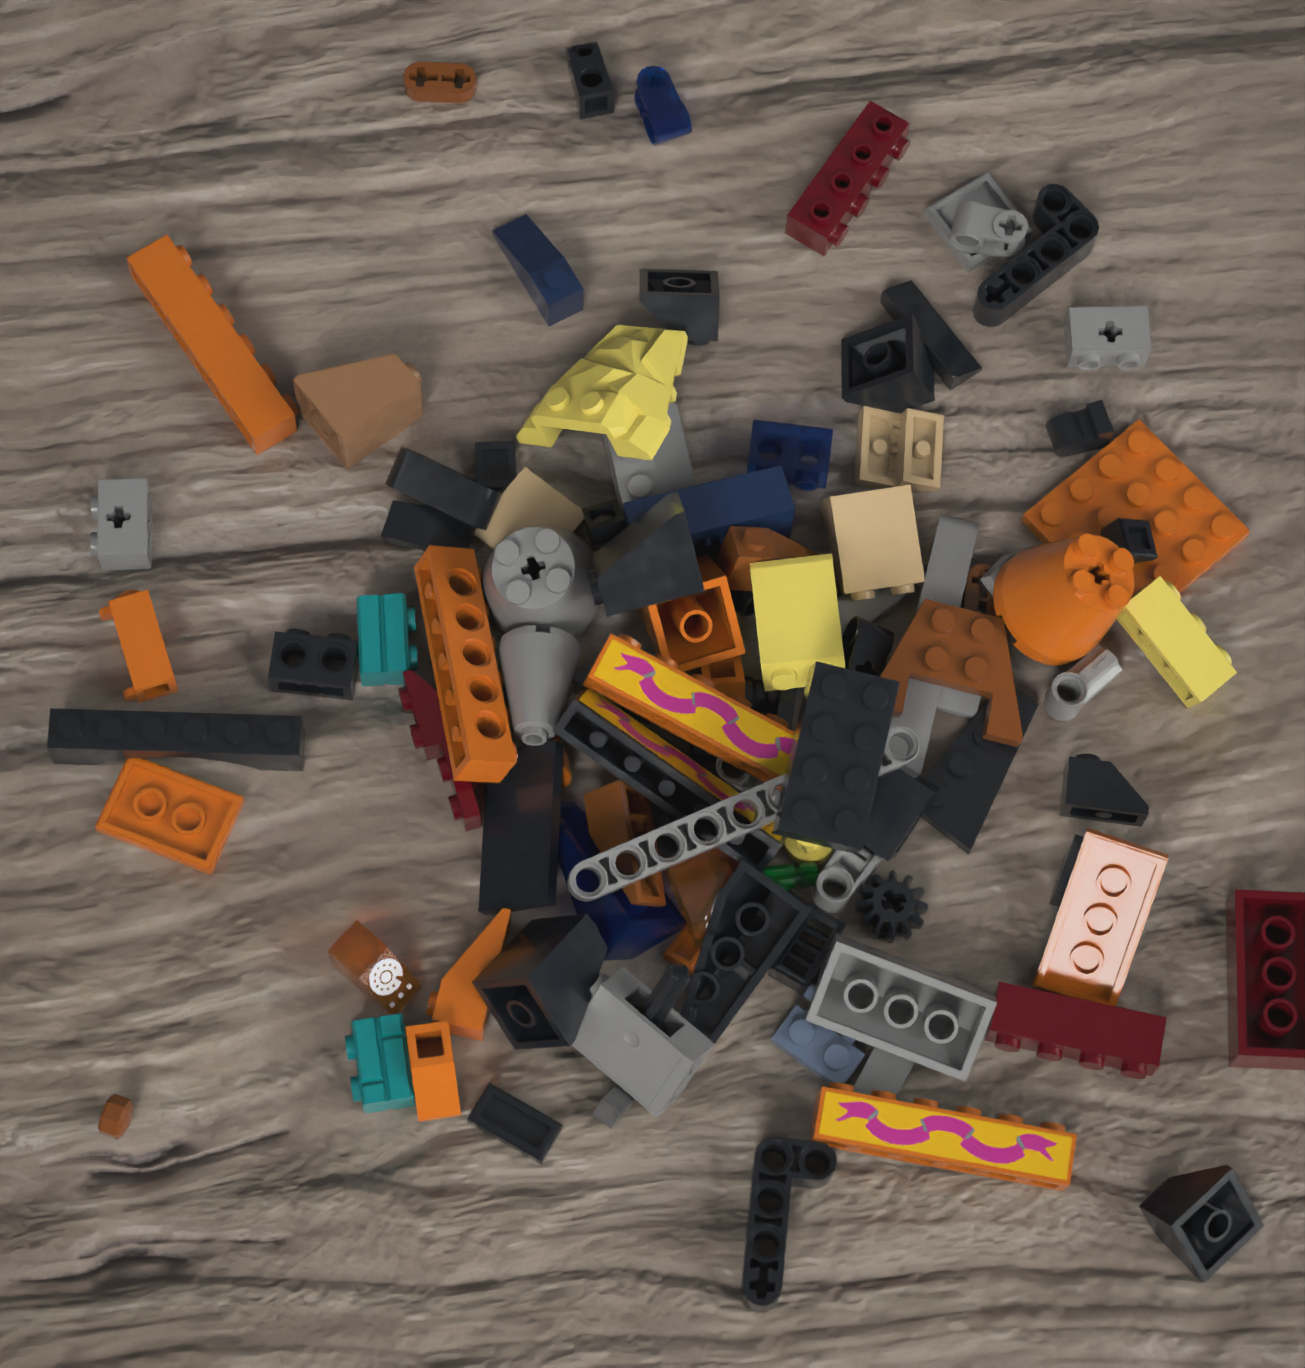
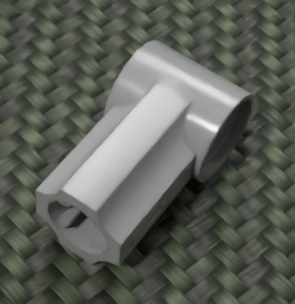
(1082, 683)

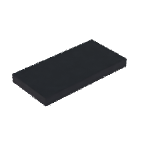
(522, 832)

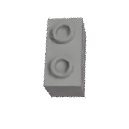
(1090, 327)
(132, 544)

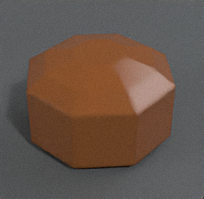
(115, 1116)

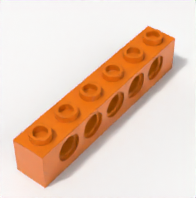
(465, 665)

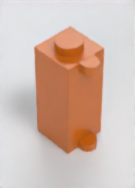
(141, 646)

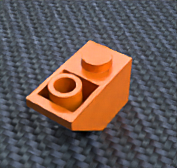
(433, 1071)

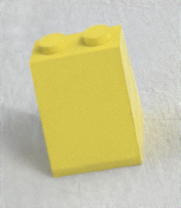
(796, 618)

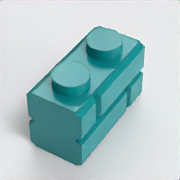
(385, 639)
(382, 1063)

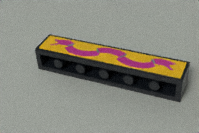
(660, 772)

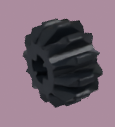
(895, 893)

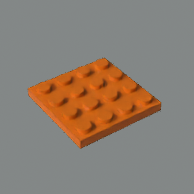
(1146, 482)

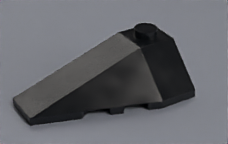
(742, 941)

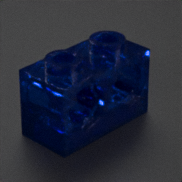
(791, 444)

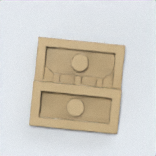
(899, 449)
(530, 503)

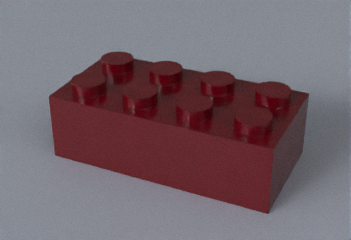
(1266, 979)

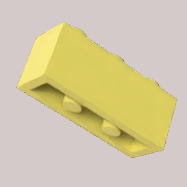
(1176, 642)

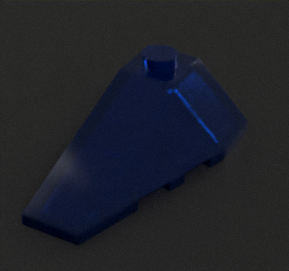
(623, 926)

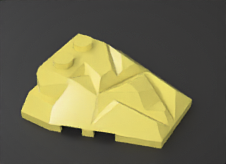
(615, 391)

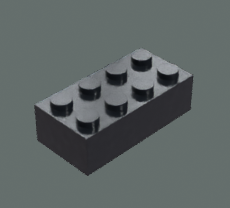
(835, 757)

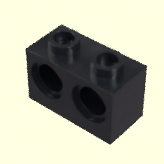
(311, 675)

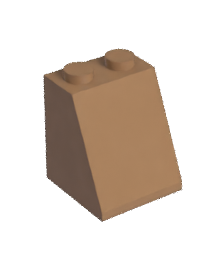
(360, 404)

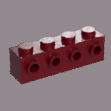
(847, 179)

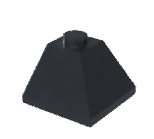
(683, 301)
(887, 367)
(1202, 1218)

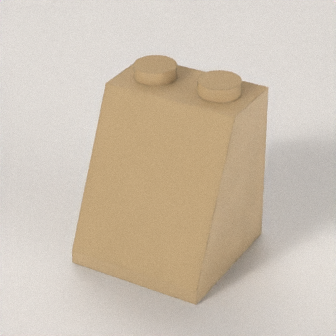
(873, 541)

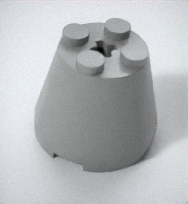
(557, 598)

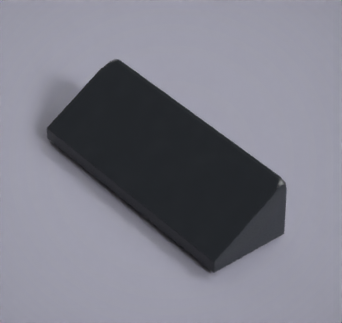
(945, 350)

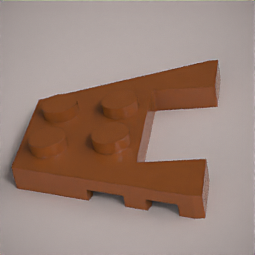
(964, 654)

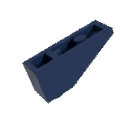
(540, 269)

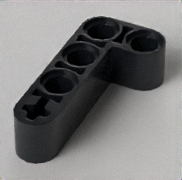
(1030, 263)
(775, 1224)

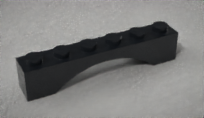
(115, 735)

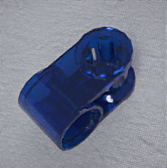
(660, 106)

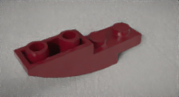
(430, 734)

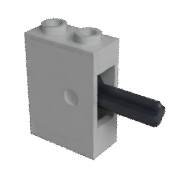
(641, 1037)

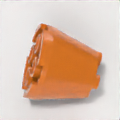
(1063, 596)

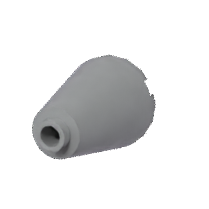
(537, 679)

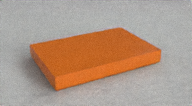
(170, 814)

